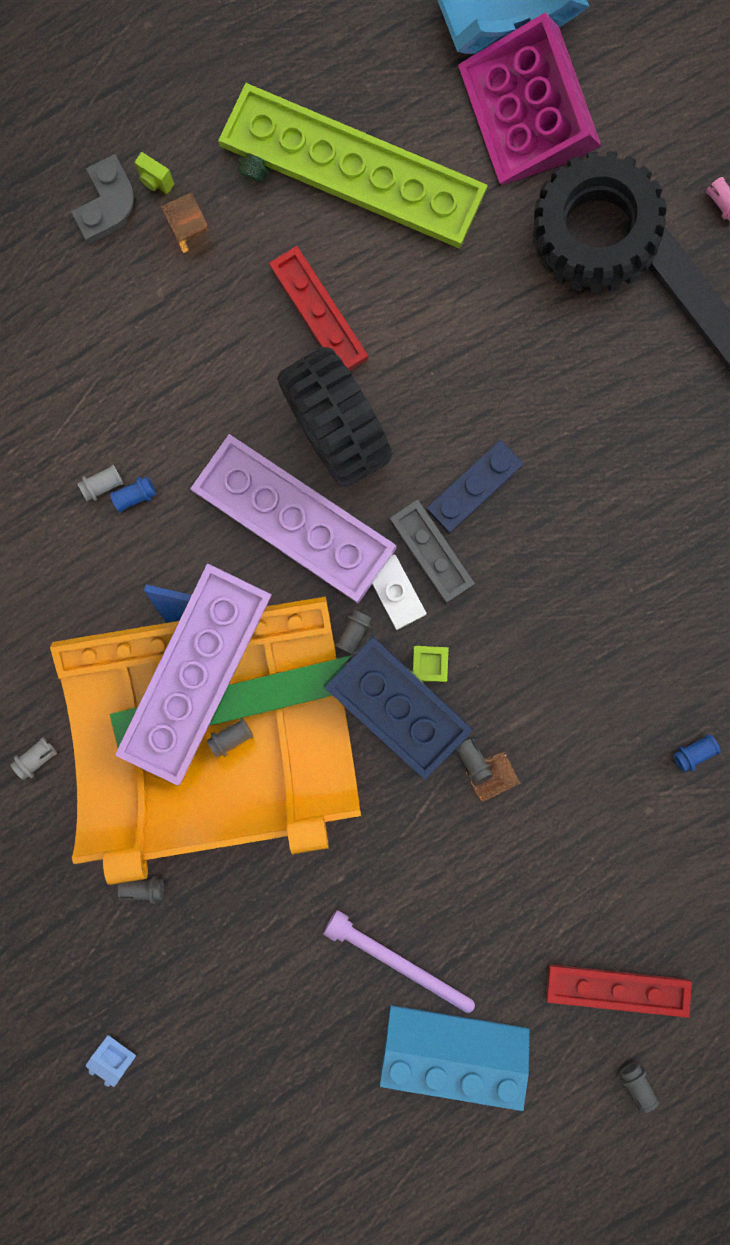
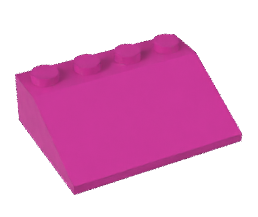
(529, 101)

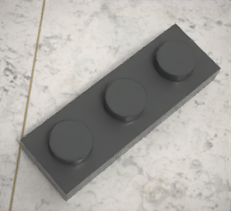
(431, 551)

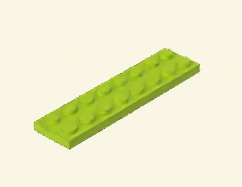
(353, 165)

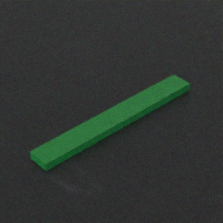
(259, 694)

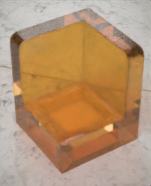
(184, 219)
(503, 778)

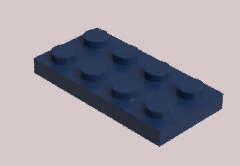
(398, 707)

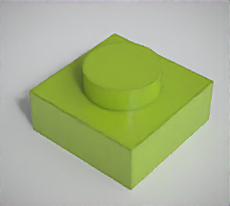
(153, 174)
(430, 663)

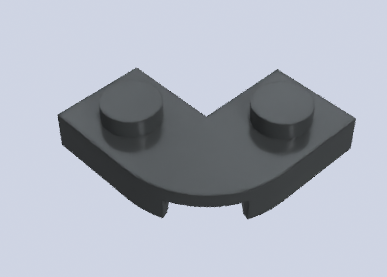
(113, 206)

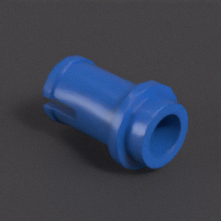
(133, 494)
(696, 753)

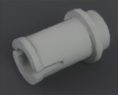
(100, 483)
(33, 759)

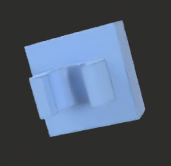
(110, 1061)

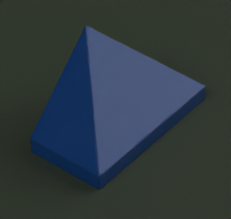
(168, 602)

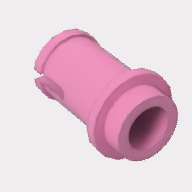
(721, 196)

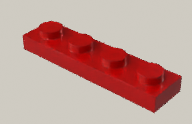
(317, 307)
(618, 990)

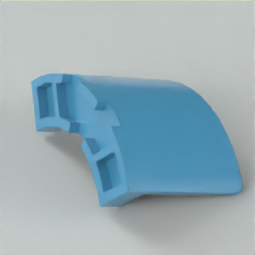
(483, 22)

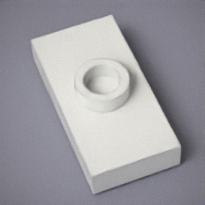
(398, 595)

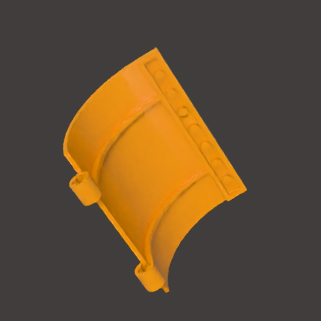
(266, 788)

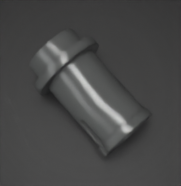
(353, 631)
(229, 738)
(474, 761)
(145, 889)
(634, 1079)

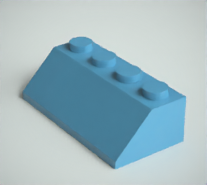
(456, 1058)

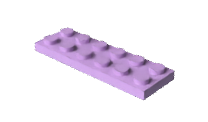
(294, 518)
(193, 674)

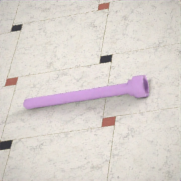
(342, 929)

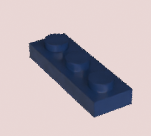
(474, 486)

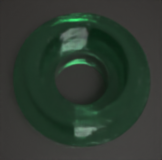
(252, 167)

